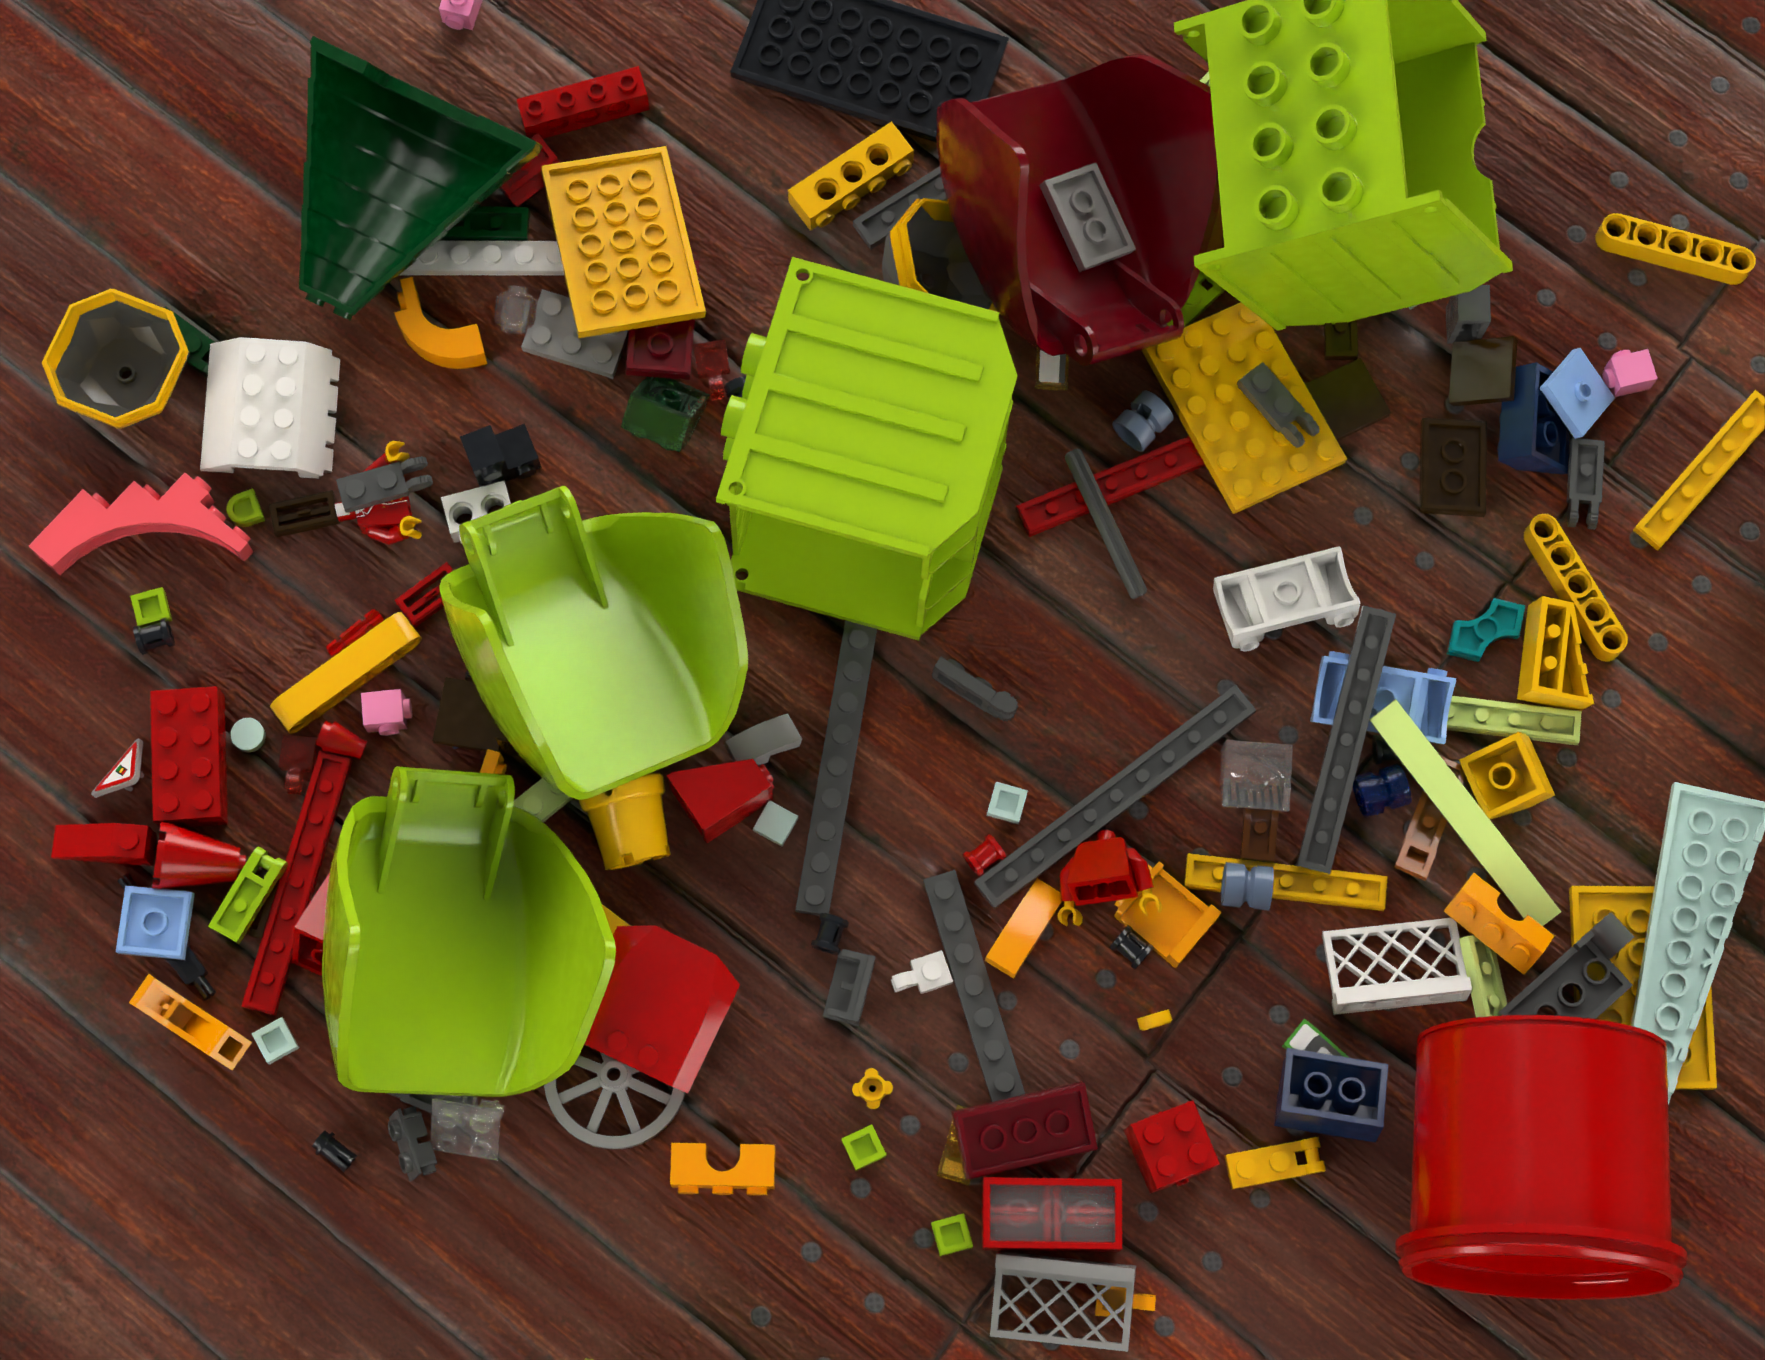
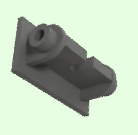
(405, 1131)

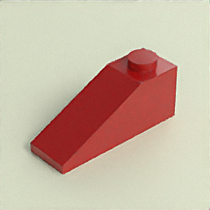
(105, 843)

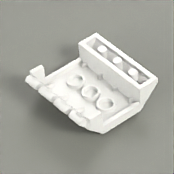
(270, 406)

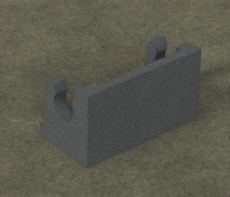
(849, 987)

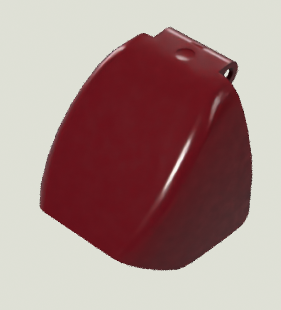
(1159, 160)

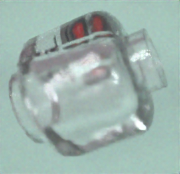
(515, 310)

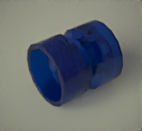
(1382, 790)

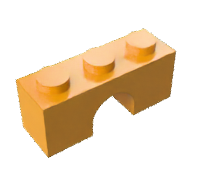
(1513, 940)
(752, 1172)

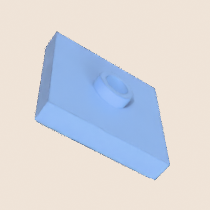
(1577, 393)
(155, 922)

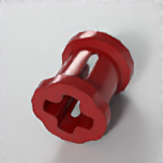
(984, 855)

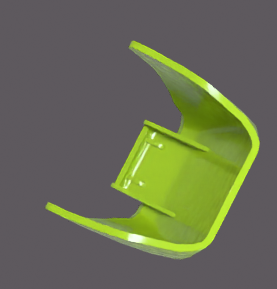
(599, 637)
(458, 942)

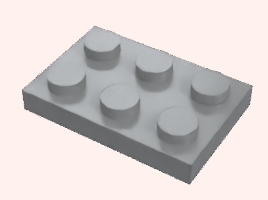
(1087, 217)
(557, 339)

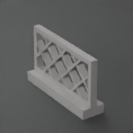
(1067, 1270)

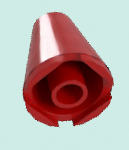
(193, 859)

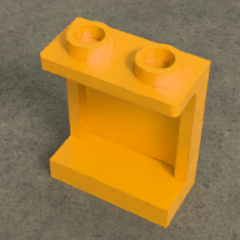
(1177, 926)

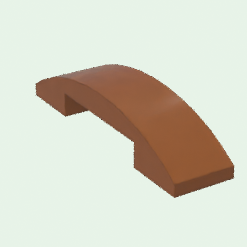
(1424, 833)

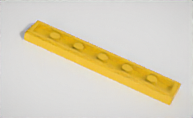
(1703, 472)
(1295, 882)

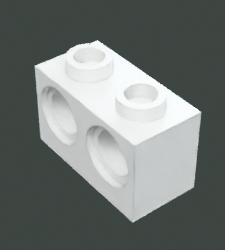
(473, 502)

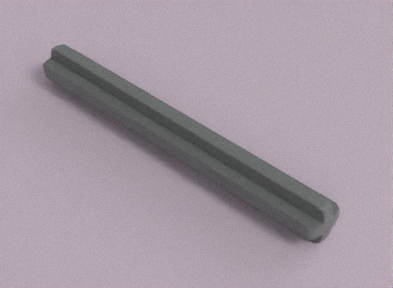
(1105, 523)

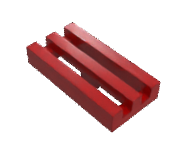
(417, 589)

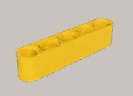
(1690, 245)
(1575, 571)
(345, 672)

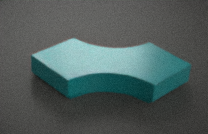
(1471, 637)

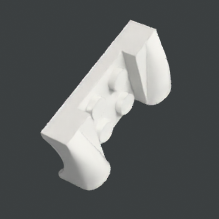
(1285, 596)

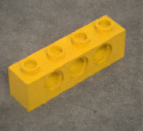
(884, 144)

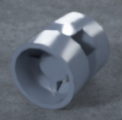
(1147, 416)
(1244, 885)

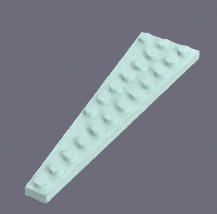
(1696, 891)

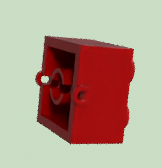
(1171, 1147)

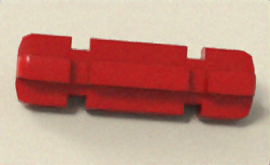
(354, 632)

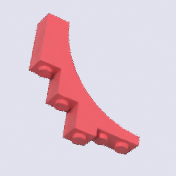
(94, 522)

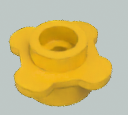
(872, 1079)

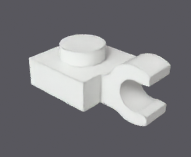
(927, 973)

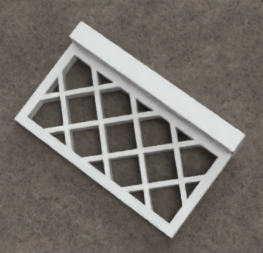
(1401, 993)

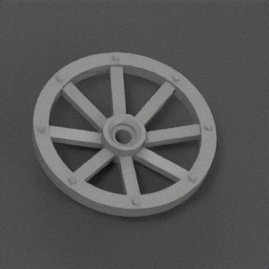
(638, 1136)

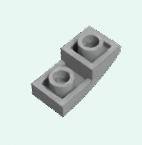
(764, 740)

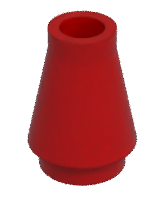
(340, 740)

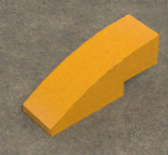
(1024, 928)

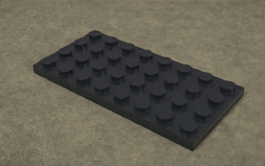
(868, 59)

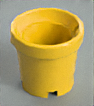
(630, 822)

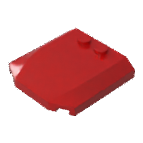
(662, 1005)

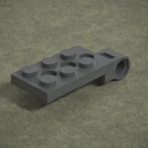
(1571, 969)

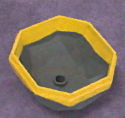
(929, 256)
(100, 343)

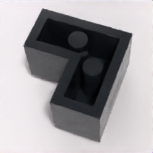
(500, 455)

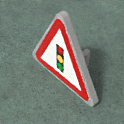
(123, 773)

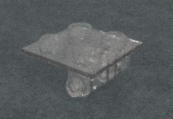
(466, 1127)

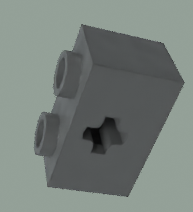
(1468, 315)

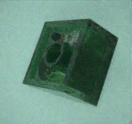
(664, 412)

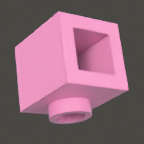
(459, 13)
(1629, 372)
(385, 711)

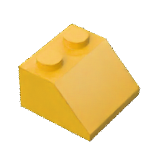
(1507, 776)

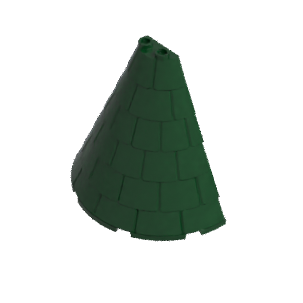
(387, 176)

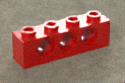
(584, 103)

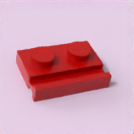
(528, 179)

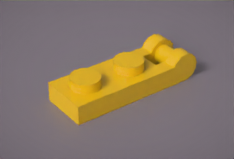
(1273, 1163)

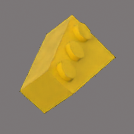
(1552, 657)

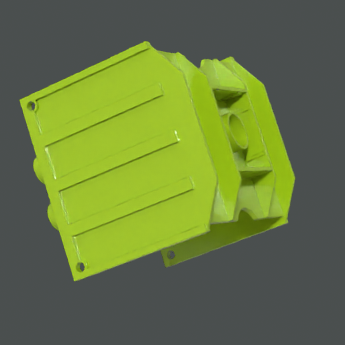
(1346, 156)
(866, 449)

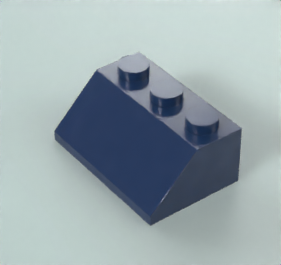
(1530, 428)
(1332, 1095)

